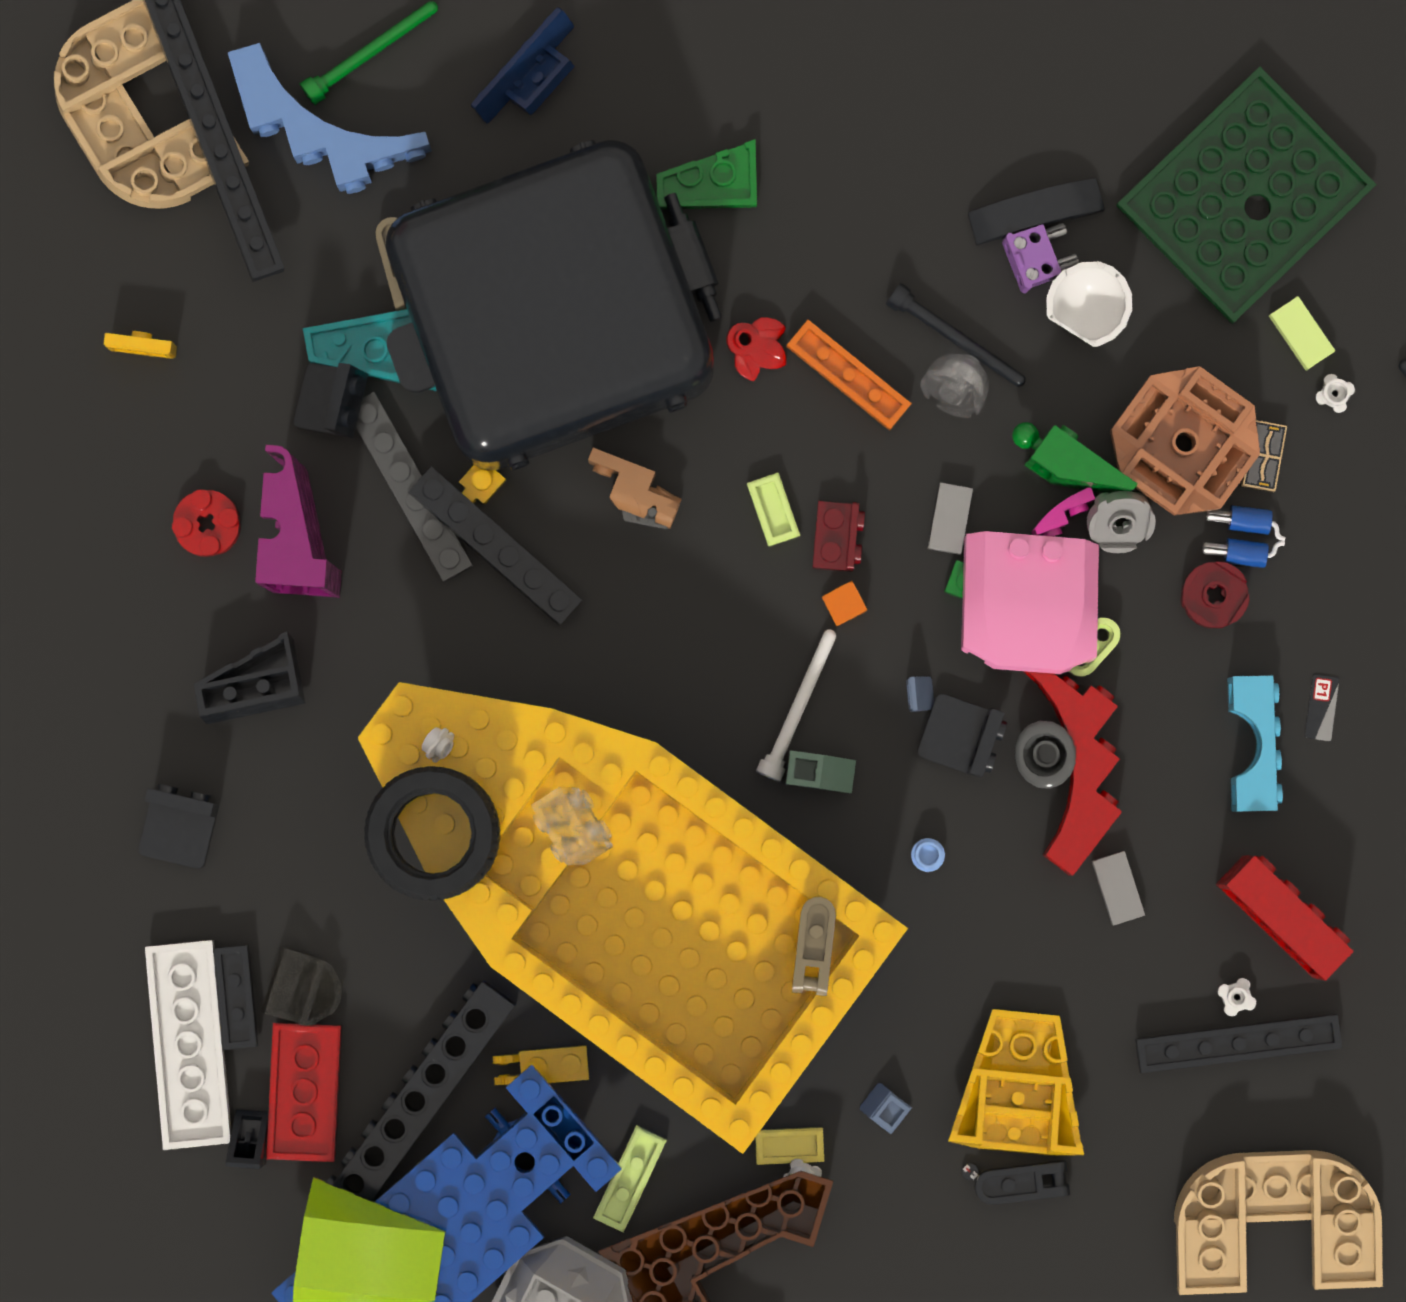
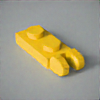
(554, 1064)

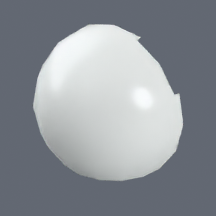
(1090, 302)

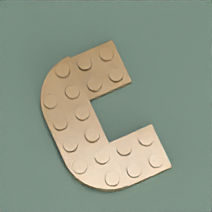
(106, 122)
(1270, 1188)

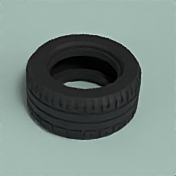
(382, 821)

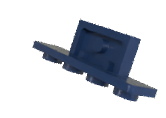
(531, 71)

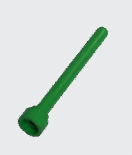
(317, 87)

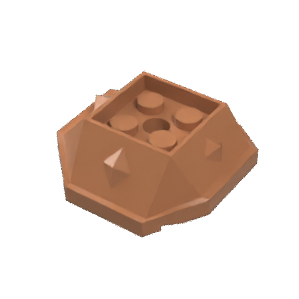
(1213, 419)

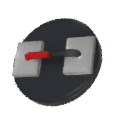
(970, 1171)

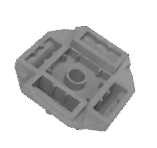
(563, 1273)

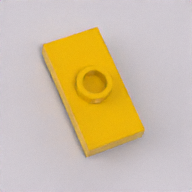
(141, 344)

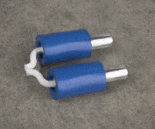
(1241, 551)

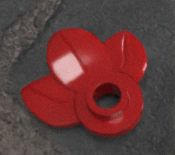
(761, 348)

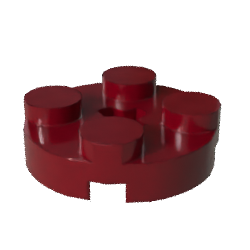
(1234, 590)

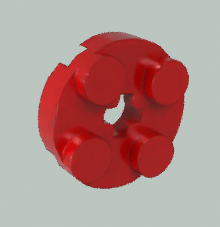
(199, 505)

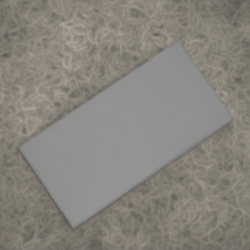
(950, 518)
(1118, 888)

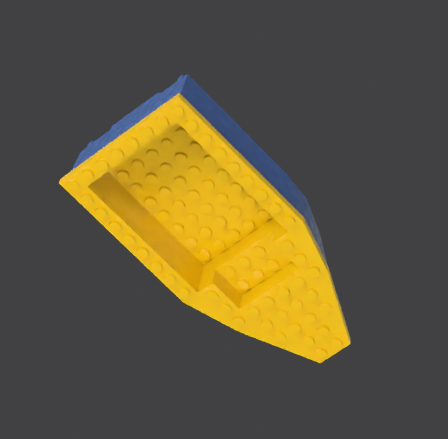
(668, 941)

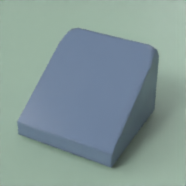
(920, 693)
(885, 1108)

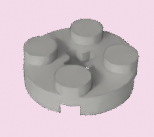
(1118, 505)

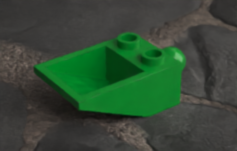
(1068, 462)

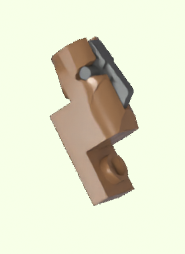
(635, 493)

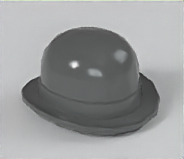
(1045, 754)

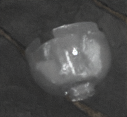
(957, 383)

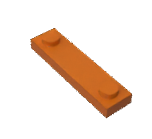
(848, 374)

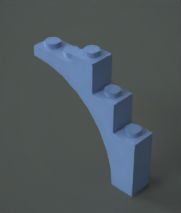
(310, 138)

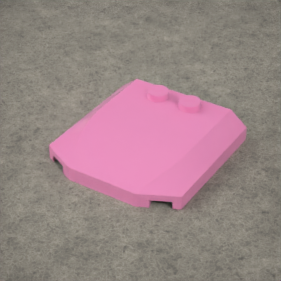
(1030, 601)

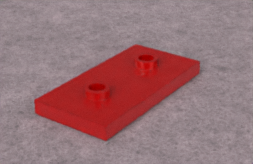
(304, 1092)

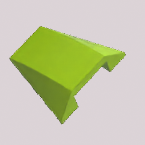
(364, 1251)

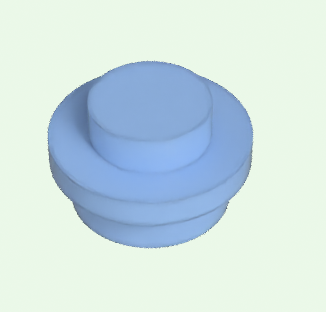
(927, 854)

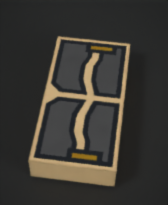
(1265, 470)

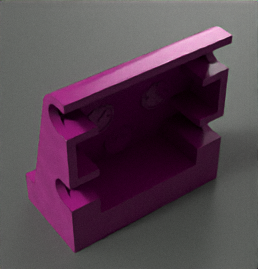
(296, 556)

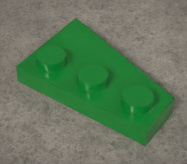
(713, 182)

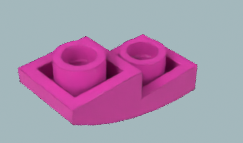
(1056, 519)

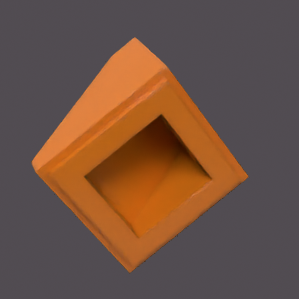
(844, 603)

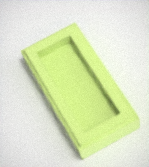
(1302, 333)
(773, 509)

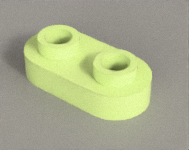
(1103, 647)

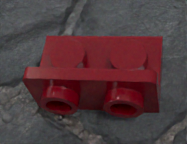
(836, 536)

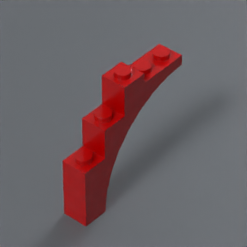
(1086, 811)

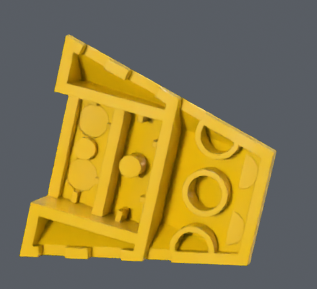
(1020, 1089)

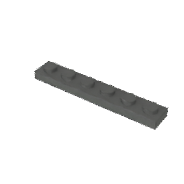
(401, 476)

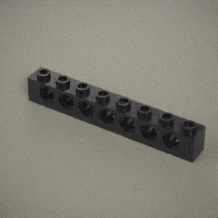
(496, 1009)

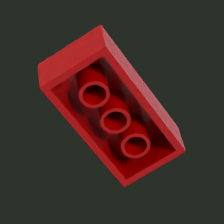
(1284, 917)

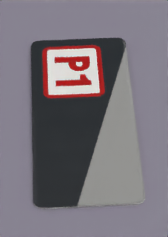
(1322, 707)

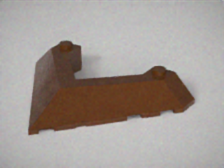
(675, 1256)

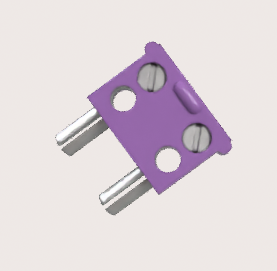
(1029, 257)

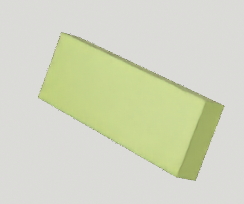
(628, 1184)

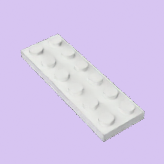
(188, 1045)

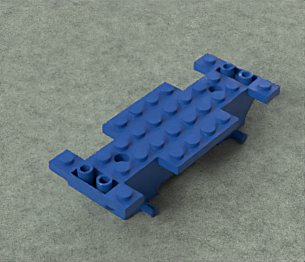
(484, 1195)

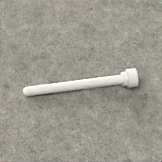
(773, 764)

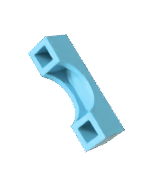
(1254, 701)

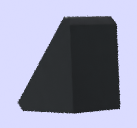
(248, 1140)

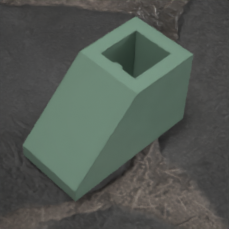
(820, 772)

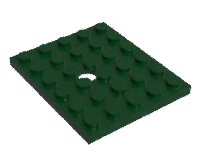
(1245, 148)

